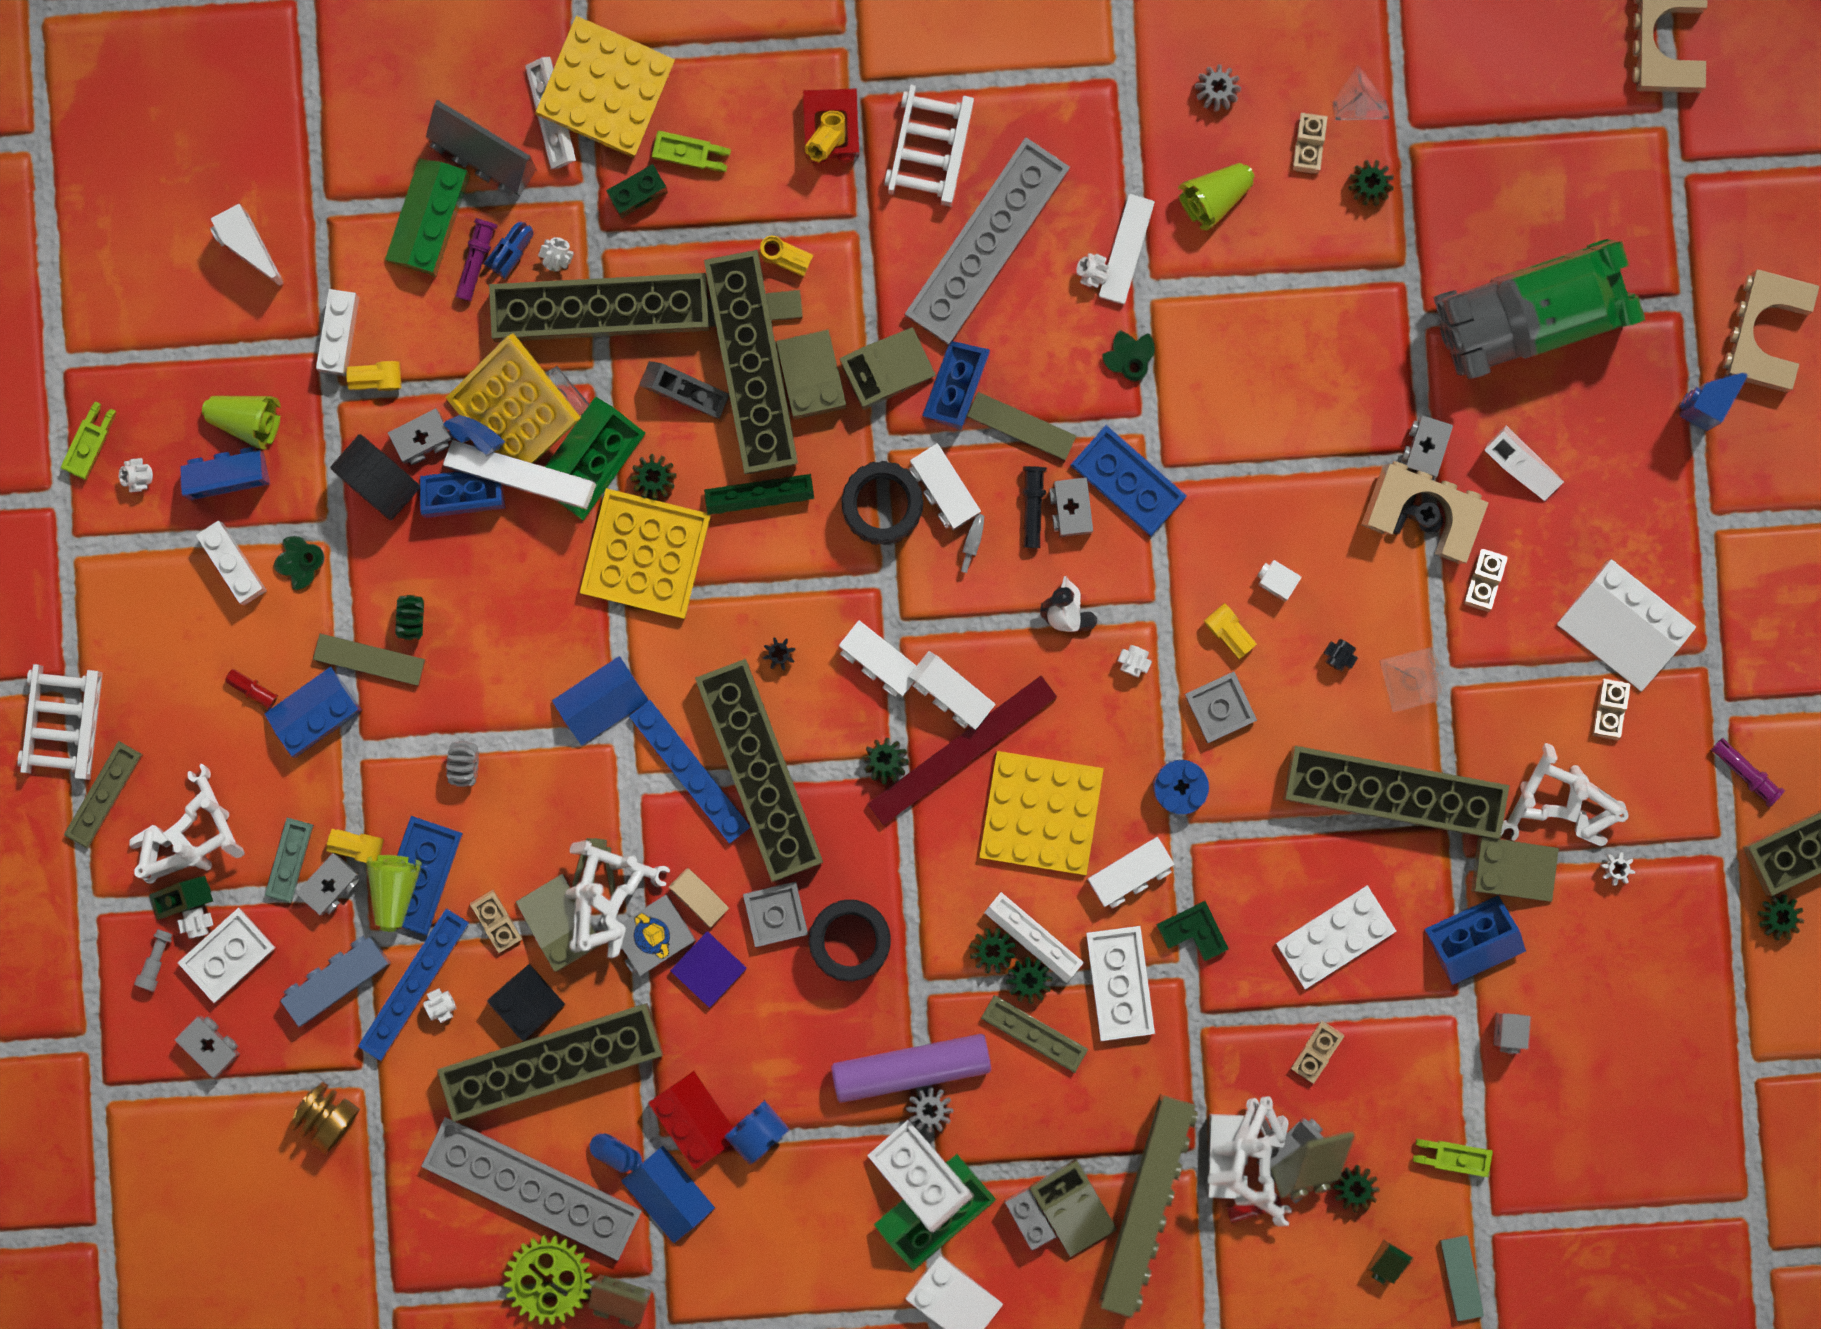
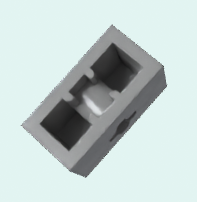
(406, 435)
(1438, 436)
(1077, 492)
(332, 869)
(1511, 1032)
(211, 1060)
(1030, 1218)

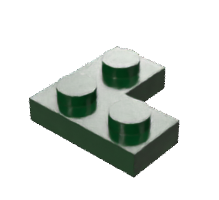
(1194, 923)

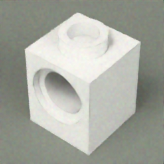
(1278, 580)

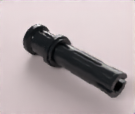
(1033, 496)

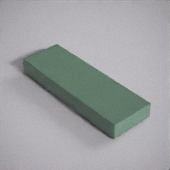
(289, 860)
(1462, 1278)

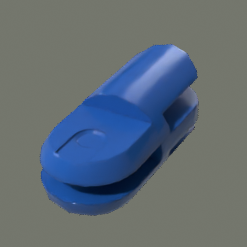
(509, 249)
(615, 1153)

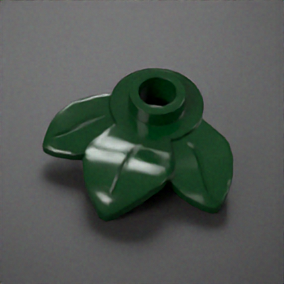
(1130, 351)
(295, 561)

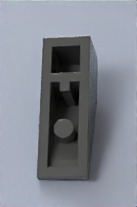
(684, 389)

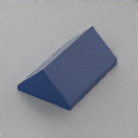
(956, 384)
(458, 494)
(600, 700)
(668, 1194)

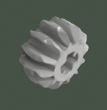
(1220, 96)
(462, 763)
(927, 1118)

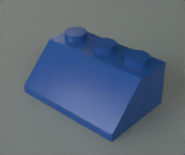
(1711, 402)
(224, 474)
(312, 712)
(1475, 939)

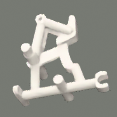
(1580, 790)
(186, 853)
(589, 894)
(1249, 1145)

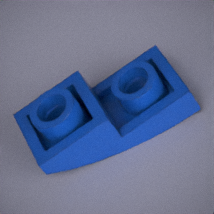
(467, 429)

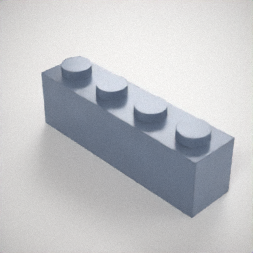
(335, 981)

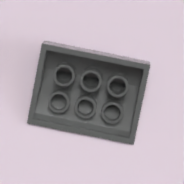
(479, 149)

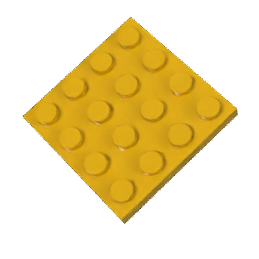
(604, 86)
(515, 401)
(645, 553)
(1041, 813)

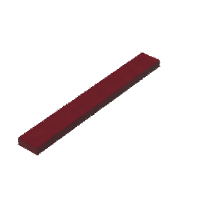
(962, 750)

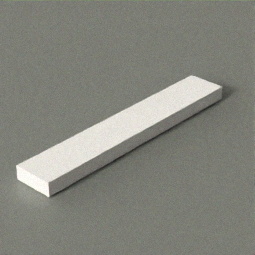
(520, 474)

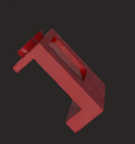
(833, 100)

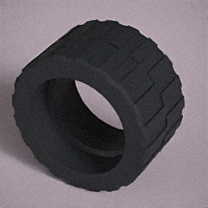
(375, 477)
(905, 480)
(839, 971)

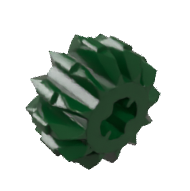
(1363, 175)
(656, 468)
(409, 617)
(892, 753)
(1771, 918)
(992, 941)
(1034, 973)
(1349, 1195)

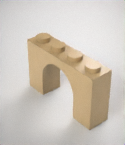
(1655, 69)
(1764, 292)
(1462, 510)

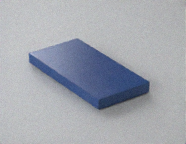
(1128, 480)
(436, 850)

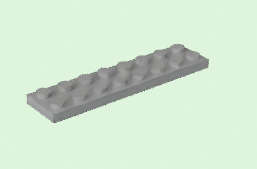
(987, 241)
(531, 1188)

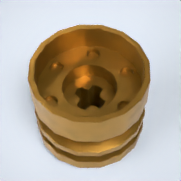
(323, 1117)

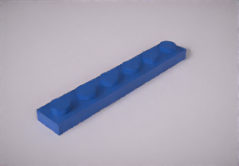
(689, 771)
(413, 984)

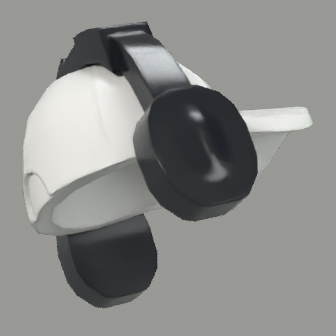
(1063, 610)

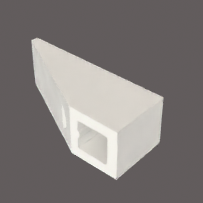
(1523, 463)

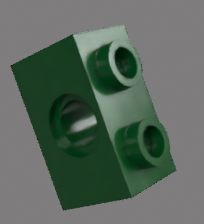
(637, 191)

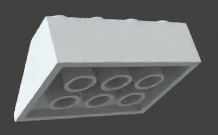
(1626, 625)

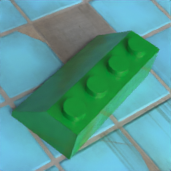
(428, 216)
(596, 449)
(913, 1239)

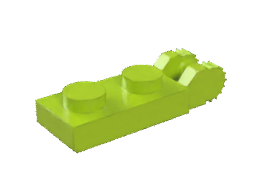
(688, 151)
(87, 443)
(1456, 1157)

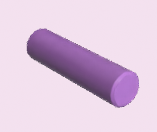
(911, 1068)

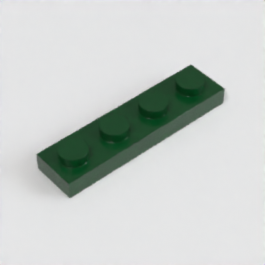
(759, 494)

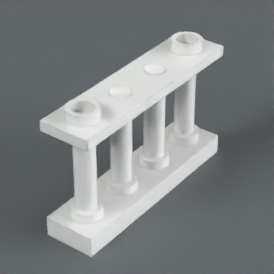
(955, 137)
(83, 737)

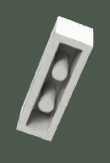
(337, 332)
(944, 487)
(231, 562)
(878, 659)
(951, 691)
(1131, 873)
(1222, 1129)

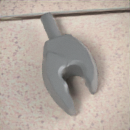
(972, 541)

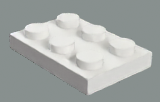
(226, 955)

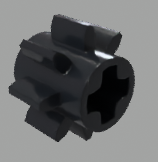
(1340, 655)
(786, 657)

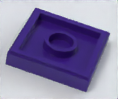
(708, 969)

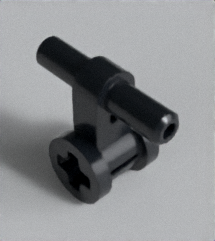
(1419, 514)

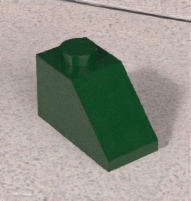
(181, 897)
(1388, 1263)

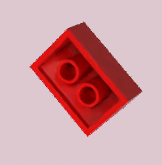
(692, 1119)

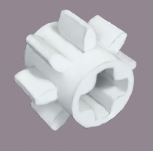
(556, 254)
(1093, 270)
(135, 475)
(1134, 661)
(1624, 871)
(195, 922)
(440, 1005)

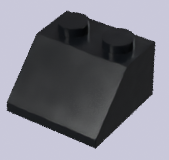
(525, 1002)

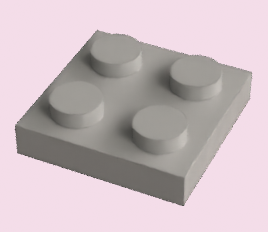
(1220, 707)
(775, 914)

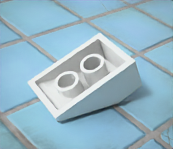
(239, 234)
(952, 1297)

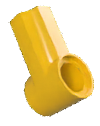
(827, 137)
(788, 256)
(382, 376)
(1226, 625)
(354, 845)

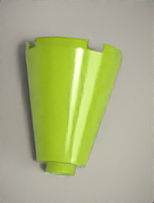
(1215, 193)
(245, 417)
(391, 889)

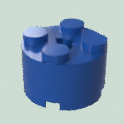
(1193, 796)
(757, 1132)

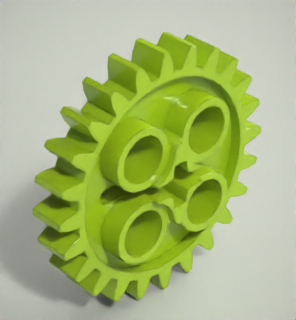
(532, 1299)

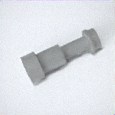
(152, 965)

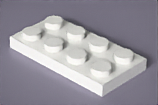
(1335, 937)
(1120, 983)
(920, 1176)

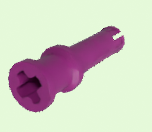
(478, 247)
(1756, 780)

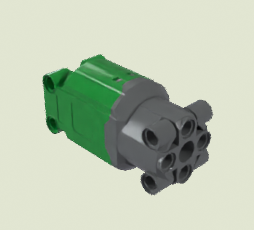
(1538, 308)

